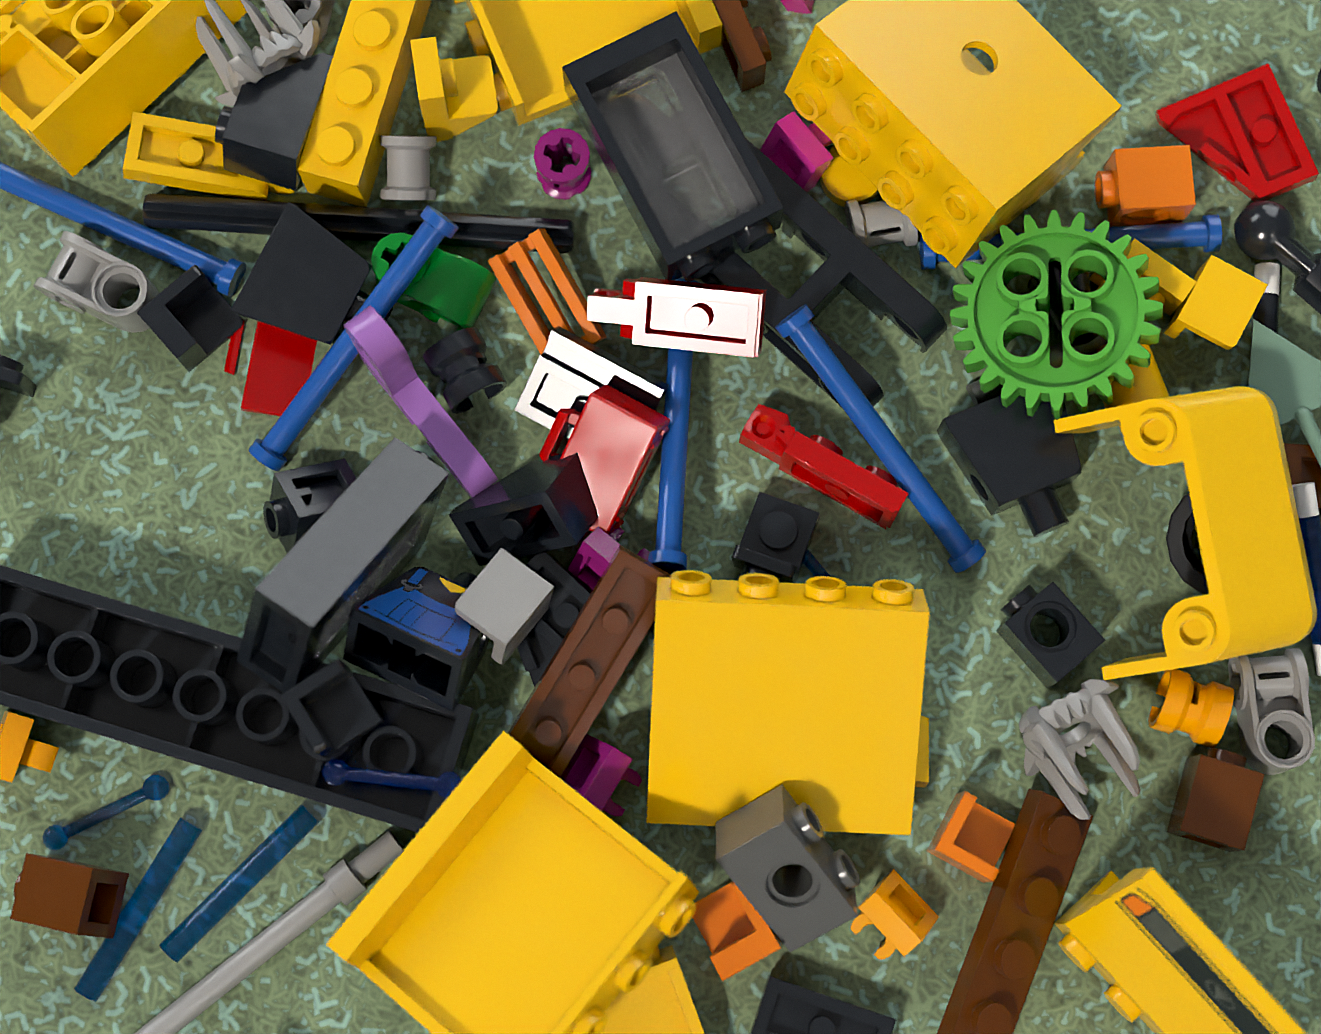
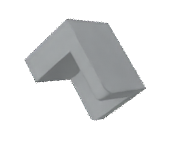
(505, 603)

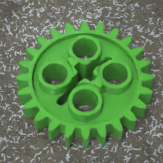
(1114, 312)

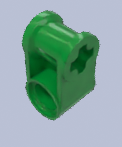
(443, 288)

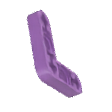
(395, 373)

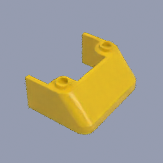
(1242, 519)

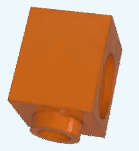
(1146, 185)

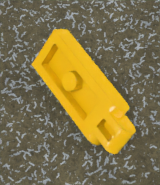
(186, 158)

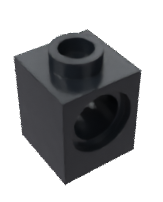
(1076, 638)

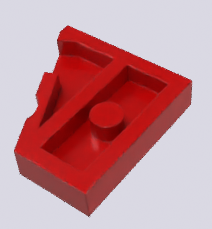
(1244, 134)

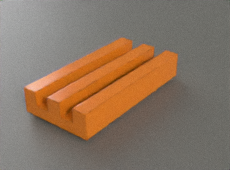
(561, 275)

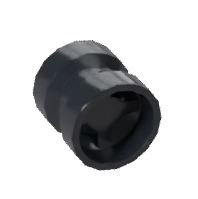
(463, 366)

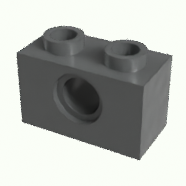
(795, 900)

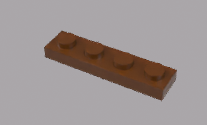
(589, 661)
(1016, 918)

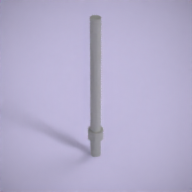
(342, 884)

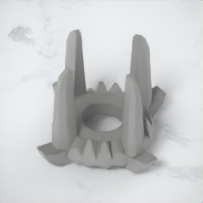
(275, 49)
(1055, 753)

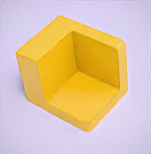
(1218, 304)

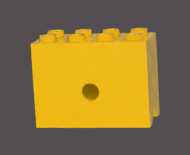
(938, 127)

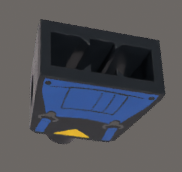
(415, 636)

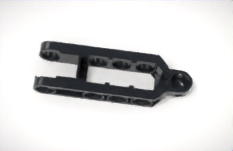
(846, 265)

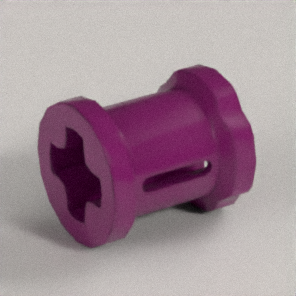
(551, 150)

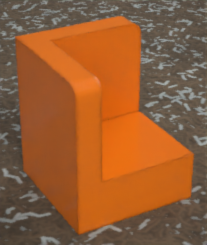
(971, 838)
(733, 930)

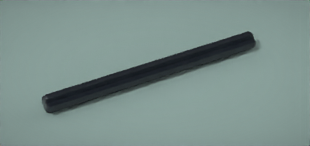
(346, 221)

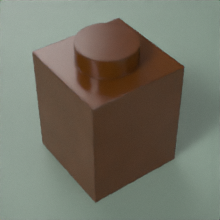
(1216, 800)
(69, 896)

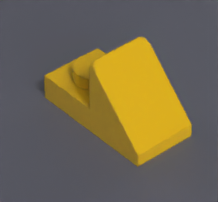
(452, 91)

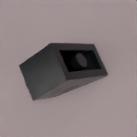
(272, 122)
(528, 511)

